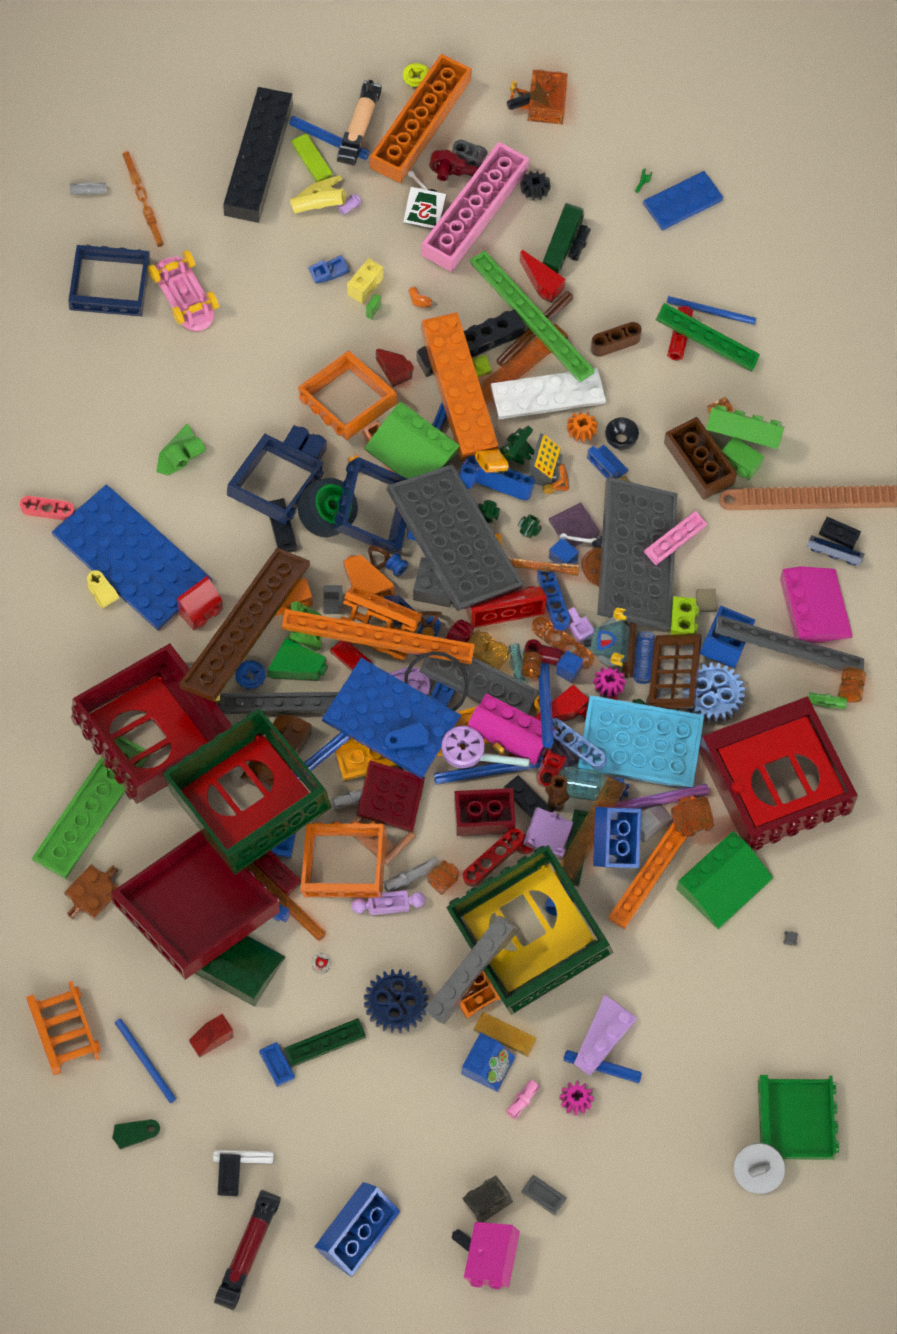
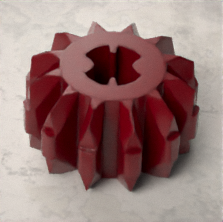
(460, 631)

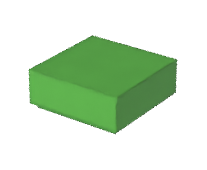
(373, 306)

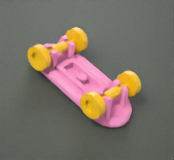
(184, 293)

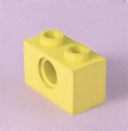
(365, 280)

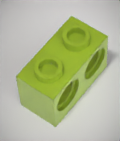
(681, 618)

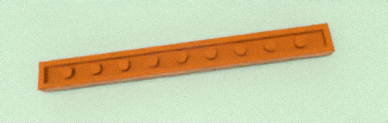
(375, 636)

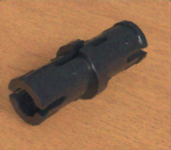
(579, 242)

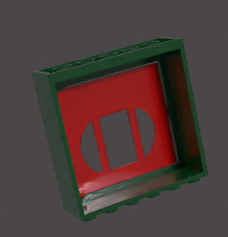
(268, 821)

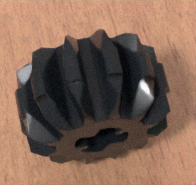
(535, 185)

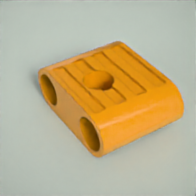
(491, 460)

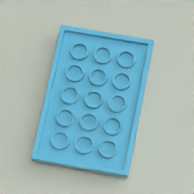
(643, 741)

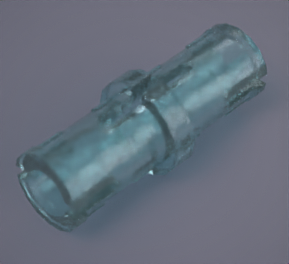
(516, 661)

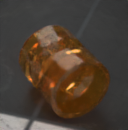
(852, 684)

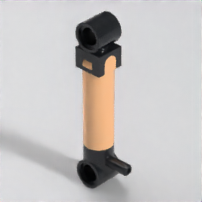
(353, 138)

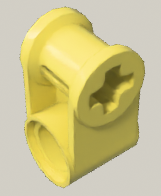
(102, 591)

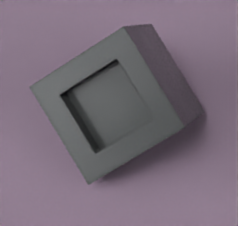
(332, 599)

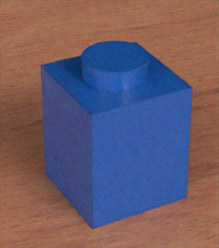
(563, 553)
(569, 666)

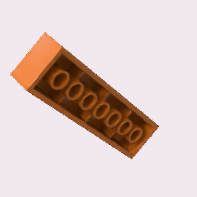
(420, 118)
(458, 385)

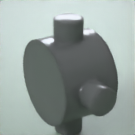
(790, 938)

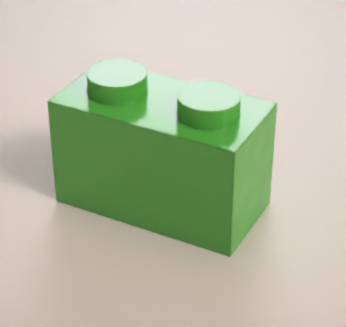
(742, 458)

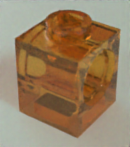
(443, 877)

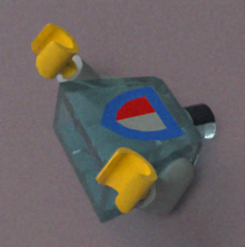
(611, 640)

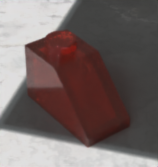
(394, 366)
(211, 1035)

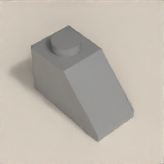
(653, 821)

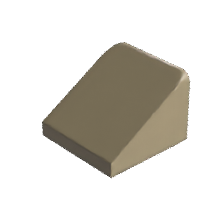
(706, 600)

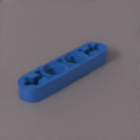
(555, 597)

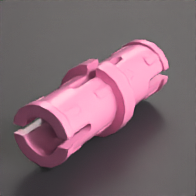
(522, 1099)

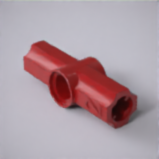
(679, 341)

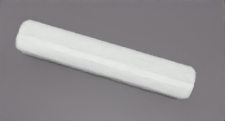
(247, 1156)

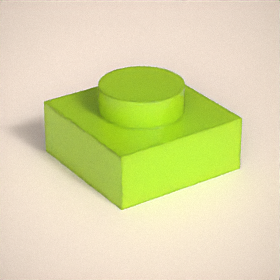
(481, 365)

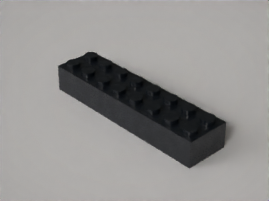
(258, 154)

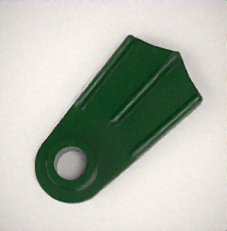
(134, 1132)

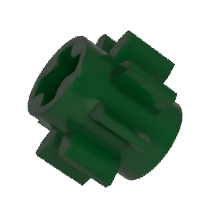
(489, 510)
(529, 526)

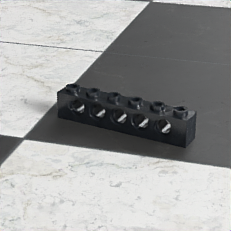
(513, 329)

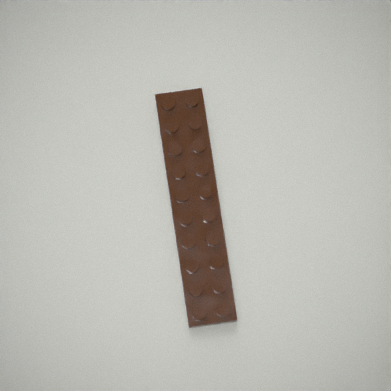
(244, 624)

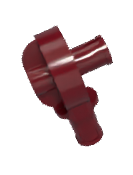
(449, 165)

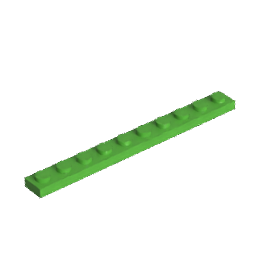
(532, 316)

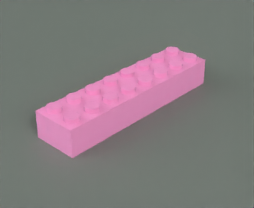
(475, 207)

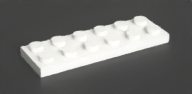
(546, 394)

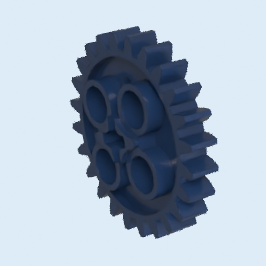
(410, 991)

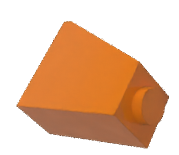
(367, 577)

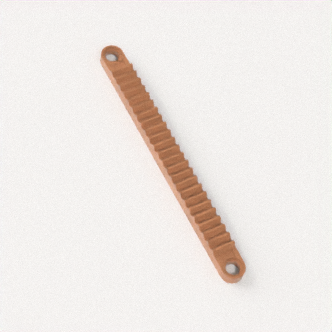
(810, 497)

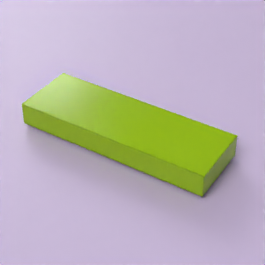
(311, 158)

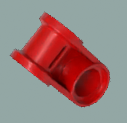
(549, 766)

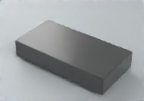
(544, 1195)

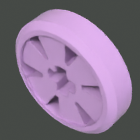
(473, 746)

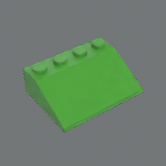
(411, 444)

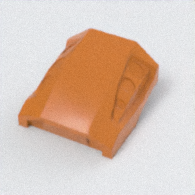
(478, 995)

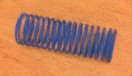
(640, 658)

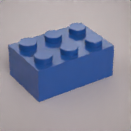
(617, 837)

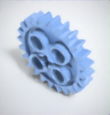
(720, 706)

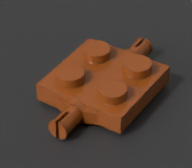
(91, 891)

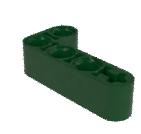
(569, 221)

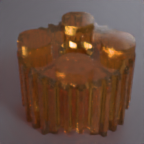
(692, 816)

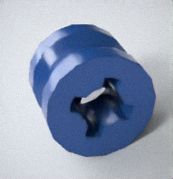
(397, 565)

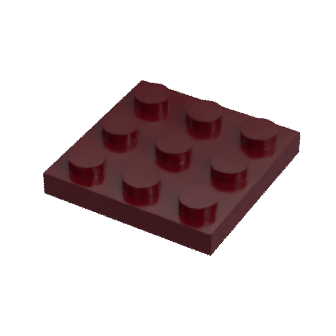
(390, 796)

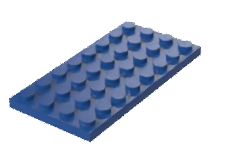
(130, 555)

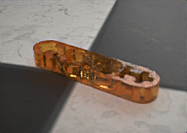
(563, 642)

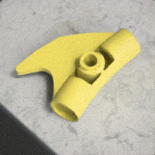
(319, 195)

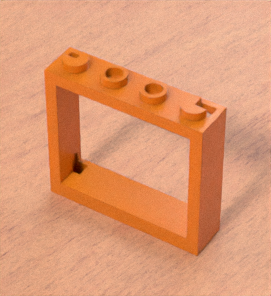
(331, 372)
(342, 890)

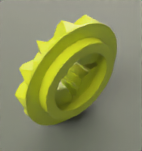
(417, 69)

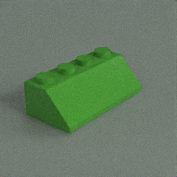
(745, 427)

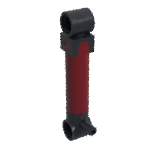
(237, 1273)

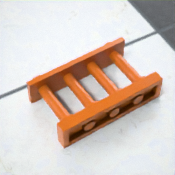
(44, 1024)

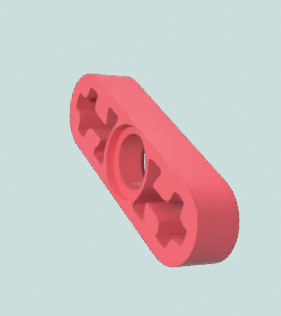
(32, 511)

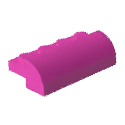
(509, 728)

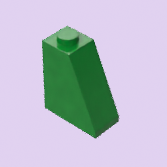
(297, 663)

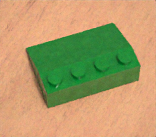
(724, 880)

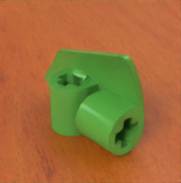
(179, 451)

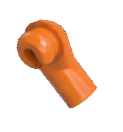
(419, 300)

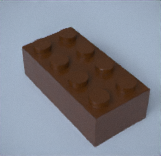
(700, 458)

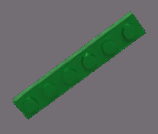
(707, 337)

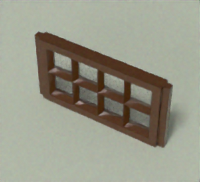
(675, 671)

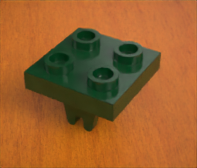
(518, 446)

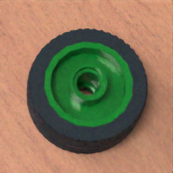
(320, 505)

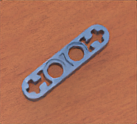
(576, 743)

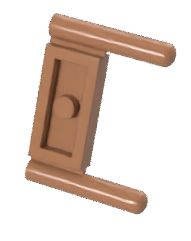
(371, 842)

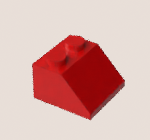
(200, 603)

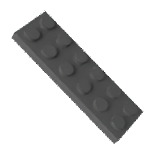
(482, 680)

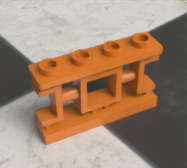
(384, 610)

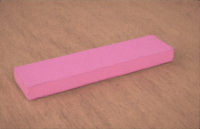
(675, 538)

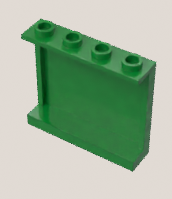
(798, 1117)

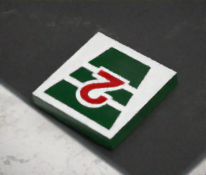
(424, 207)

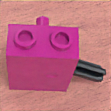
(490, 1253)

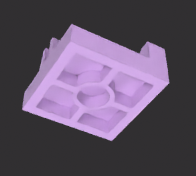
(548, 829)

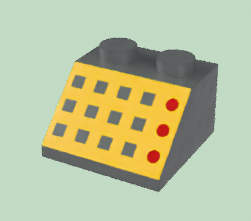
(545, 461)

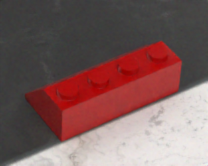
(508, 607)

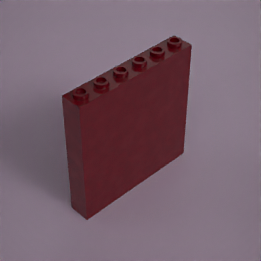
(194, 904)

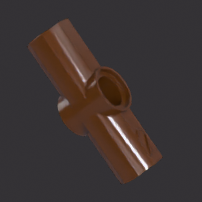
(557, 792)

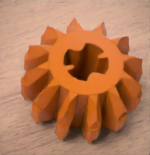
(582, 426)

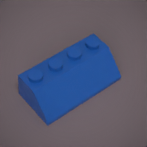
(357, 1228)

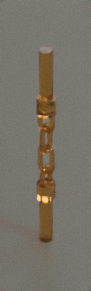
(150, 217)

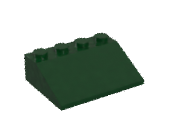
(244, 969)

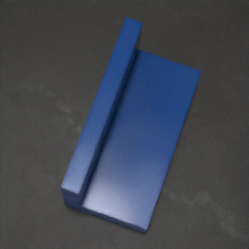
(606, 462)

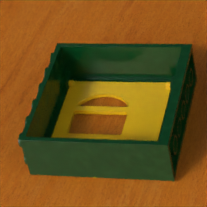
(552, 948)

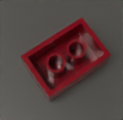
(484, 811)

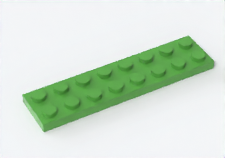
(84, 815)

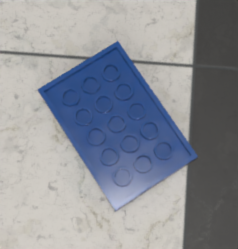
(379, 703)

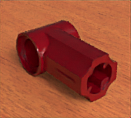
(549, 654)

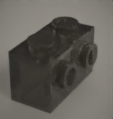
(487, 1199)

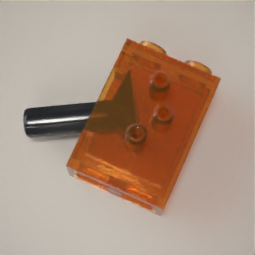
(545, 97)

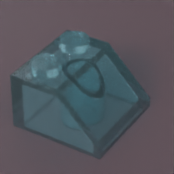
(583, 783)

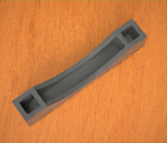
(484, 951)

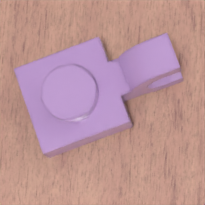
(579, 626)

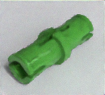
(828, 700)

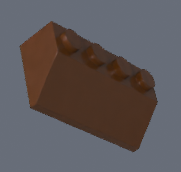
(295, 733)

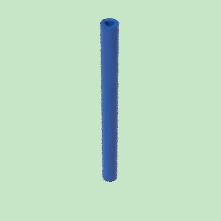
(711, 310)
(145, 1060)

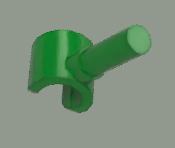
(644, 179)

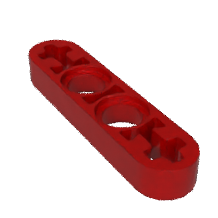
(496, 859)

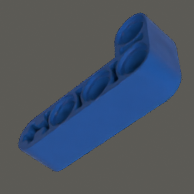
(507, 482)

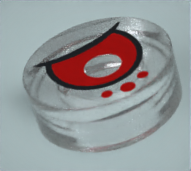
(321, 963)

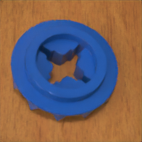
(255, 668)

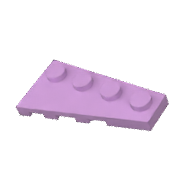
(604, 1033)

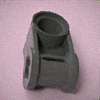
(470, 152)

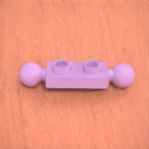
(389, 903)

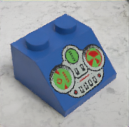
(488, 1062)

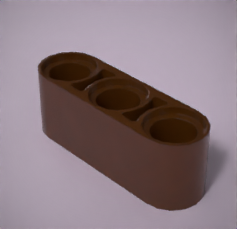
(610, 345)

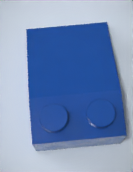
(724, 648)

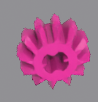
(603, 684)
(584, 1098)

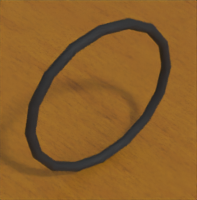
(449, 657)

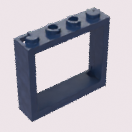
(108, 305)
(286, 452)
(398, 525)

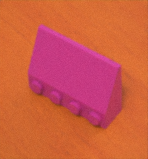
(815, 604)

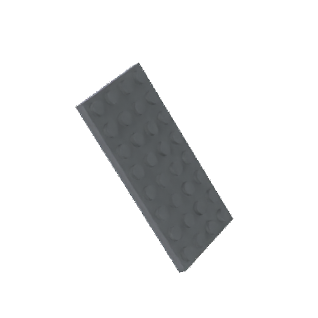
(455, 537)
(628, 578)

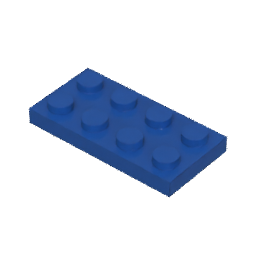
(682, 200)

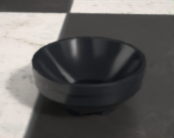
(625, 427)

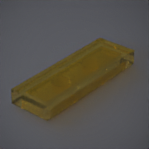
(505, 1034)

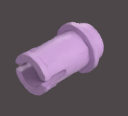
(351, 202)

